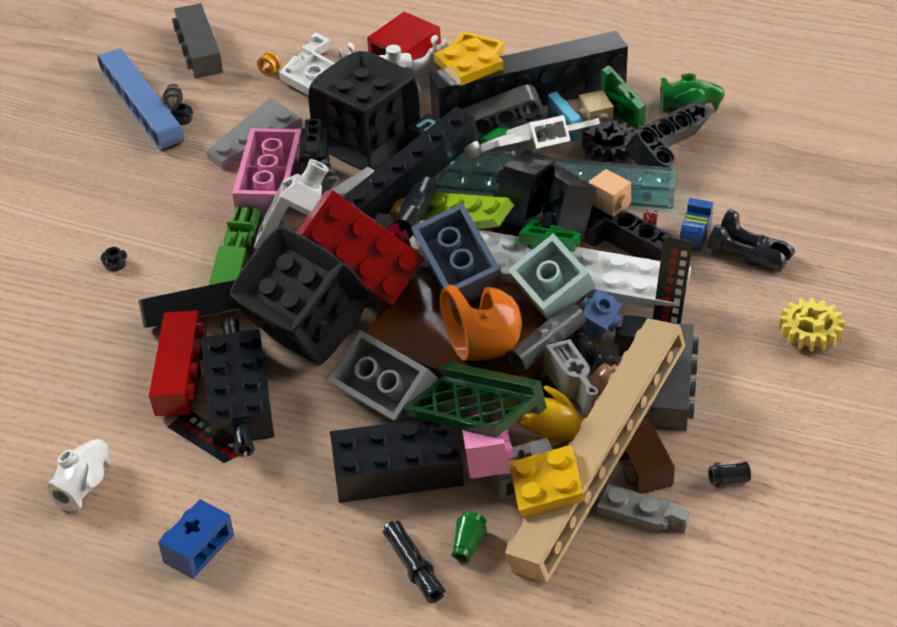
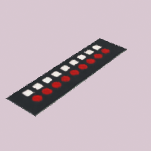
(673, 278)
(198, 432)

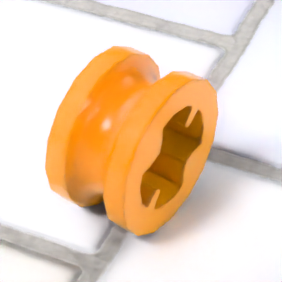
(269, 63)

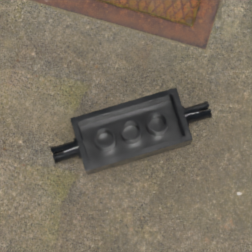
(237, 388)

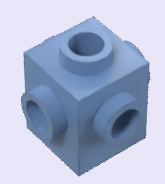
(600, 314)

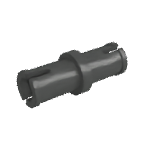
(172, 96)

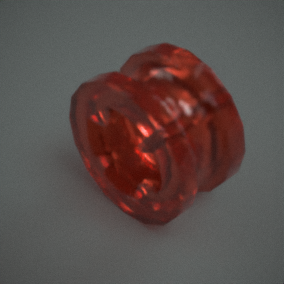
(651, 217)

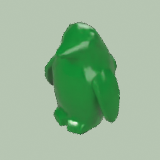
(689, 90)

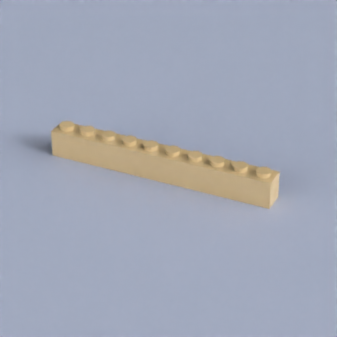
(599, 446)

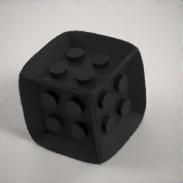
(365, 107)
(300, 295)

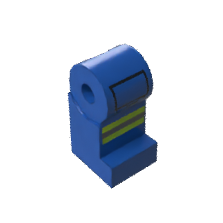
(697, 222)

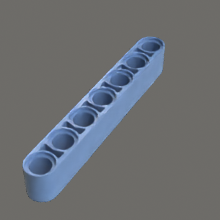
(140, 99)

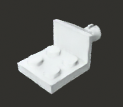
(297, 192)

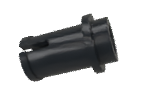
(729, 473)

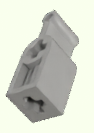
(570, 374)

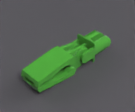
(237, 242)

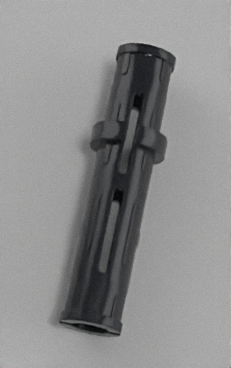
(419, 570)

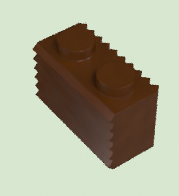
(647, 461)

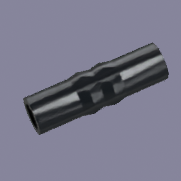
(416, 204)

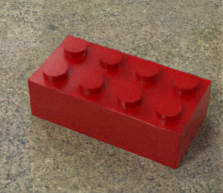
(363, 245)

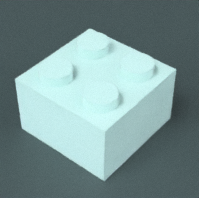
(551, 277)

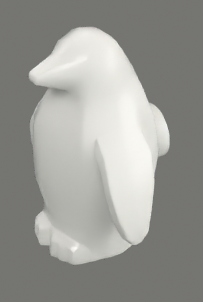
(78, 474)

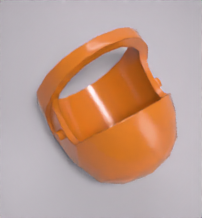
(484, 332)

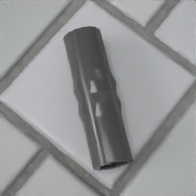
(551, 332)

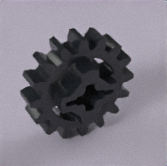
(607, 140)

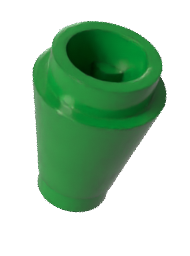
(468, 534)

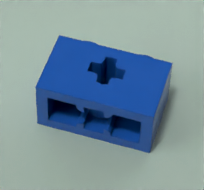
(196, 538)

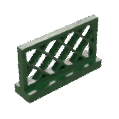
(475, 387)

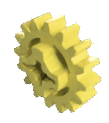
(811, 324)

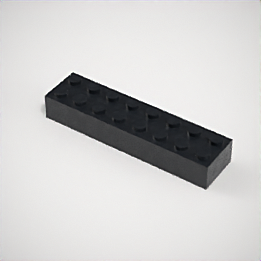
(562, 68)

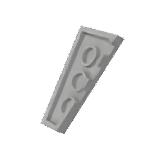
(232, 145)

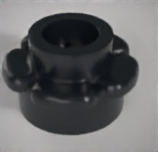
(183, 114)
(114, 259)

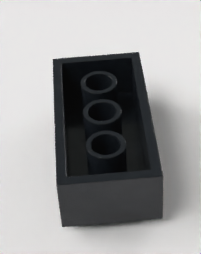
(395, 459)

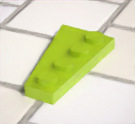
(484, 210)

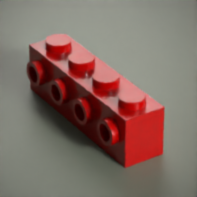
(177, 363)

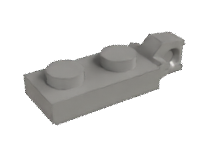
(641, 510)

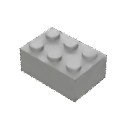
(380, 377)

